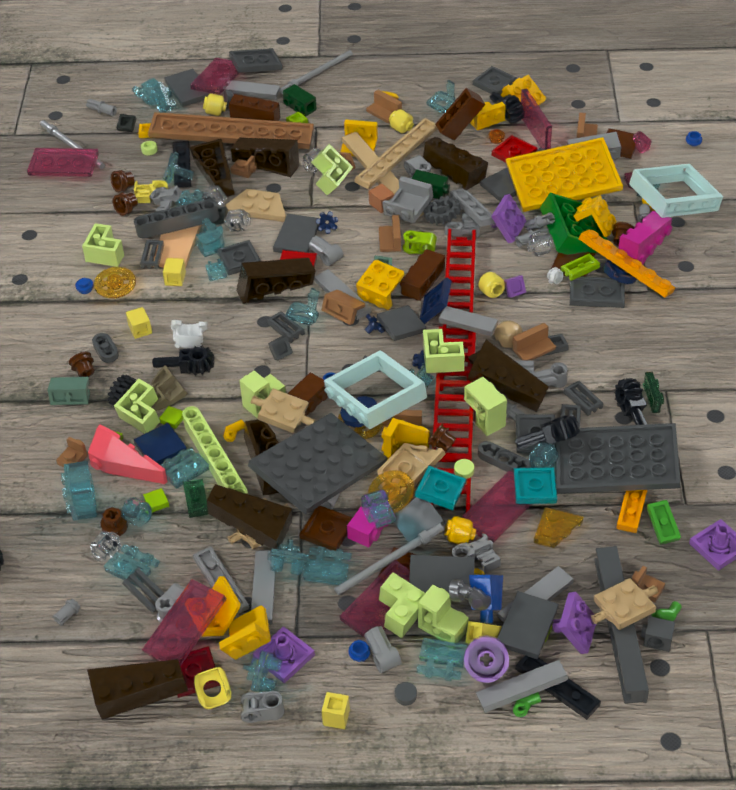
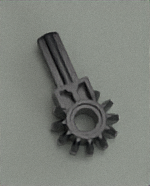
(514, 110)
(189, 360)
(630, 399)
(551, 432)

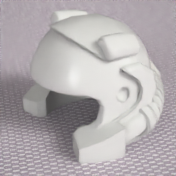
(188, 335)

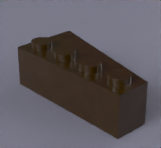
(271, 155)
(455, 162)
(213, 164)
(274, 277)
(508, 377)
(258, 439)
(251, 515)
(135, 685)

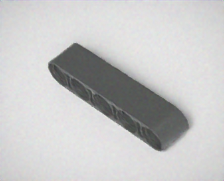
(175, 218)

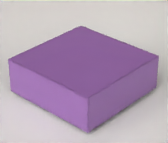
(515, 286)

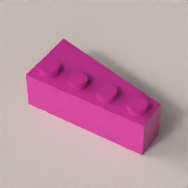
(645, 236)

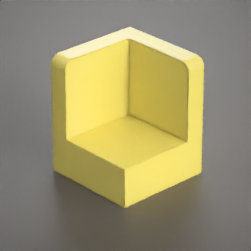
(174, 272)
(138, 322)
(477, 629)
(335, 710)

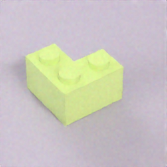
(333, 168)
(102, 247)
(442, 356)
(256, 385)
(488, 404)
(136, 406)
(403, 603)
(438, 617)

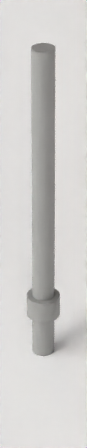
(313, 73)
(53, 130)
(423, 538)

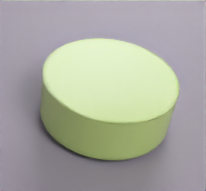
(149, 147)
(464, 468)

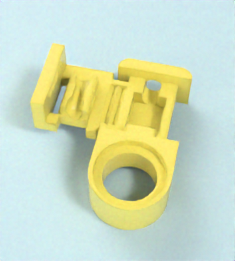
(143, 192)

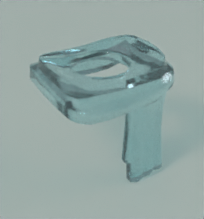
(449, 97)
(173, 169)
(309, 309)

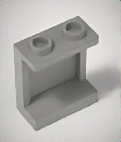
(409, 200)

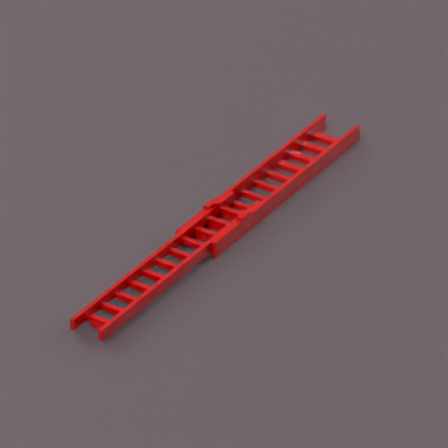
(469, 344)

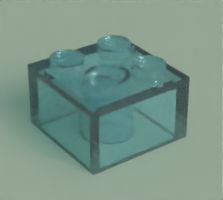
(79, 490)

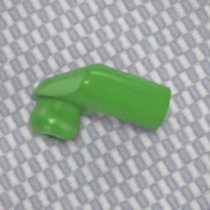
(670, 613)
(523, 705)

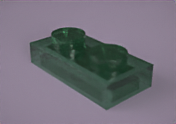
(651, 388)
(195, 498)

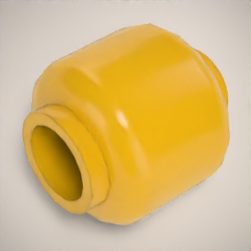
(459, 530)

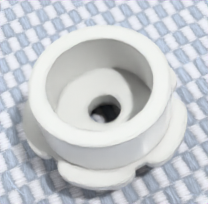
(555, 276)

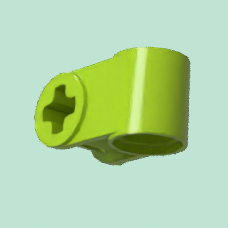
(419, 242)

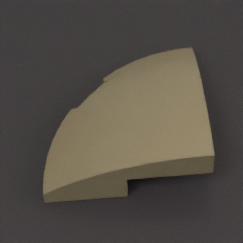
(167, 389)

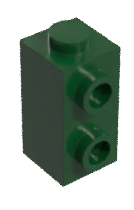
(299, 100)
(439, 183)

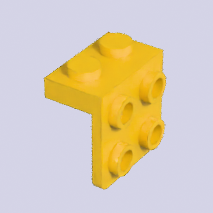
(524, 83)
(489, 115)
(367, 130)
(599, 210)
(379, 283)
(402, 432)
(226, 613)
(247, 633)

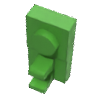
(663, 522)

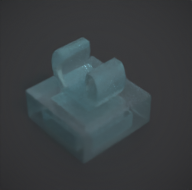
(215, 270)

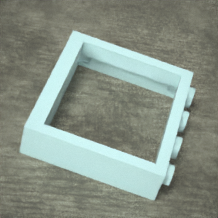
(706, 200)
(413, 391)

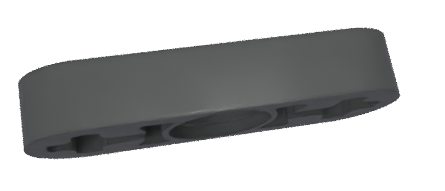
(498, 451)

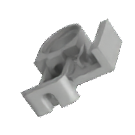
(165, 196)
(460, 228)
(482, 550)

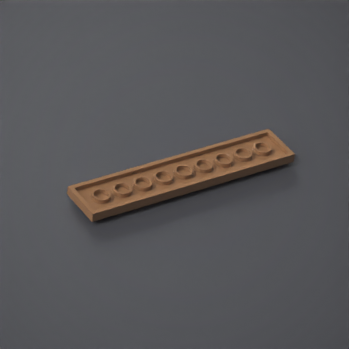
(228, 129)

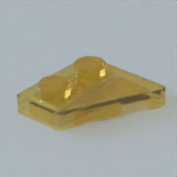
(555, 526)

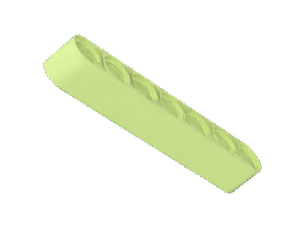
(211, 450)

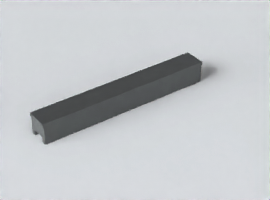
(624, 641)

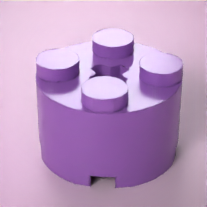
(486, 672)

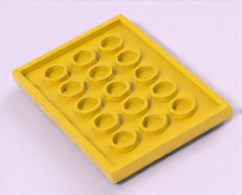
(568, 171)

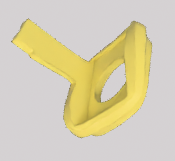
(216, 674)

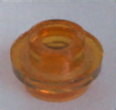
(496, 136)

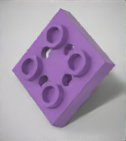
(508, 218)
(722, 542)
(576, 623)
(287, 648)

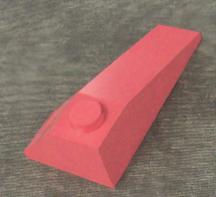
(117, 458)

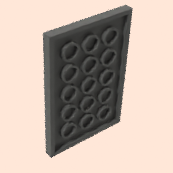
(619, 459)
(317, 463)

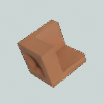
(378, 195)

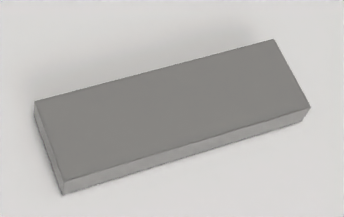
(468, 321)

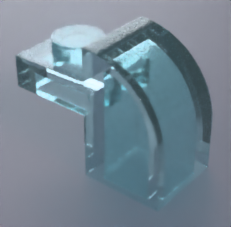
(210, 239)
(377, 508)

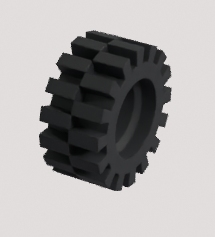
(120, 388)

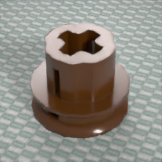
(122, 180)
(124, 203)
(618, 229)
(82, 364)
(442, 439)
(111, 516)

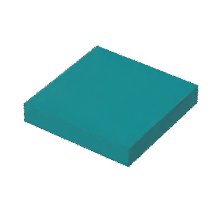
(535, 486)
(440, 487)

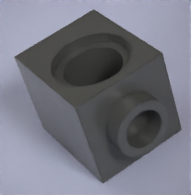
(658, 633)

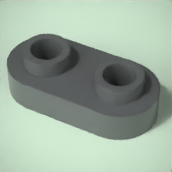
(105, 347)

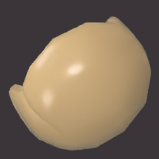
(505, 331)

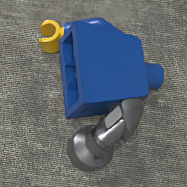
(483, 593)

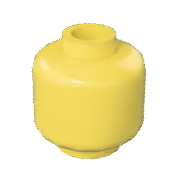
(214, 104)
(401, 121)
(491, 285)

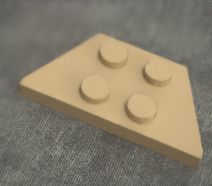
(259, 204)
(412, 461)

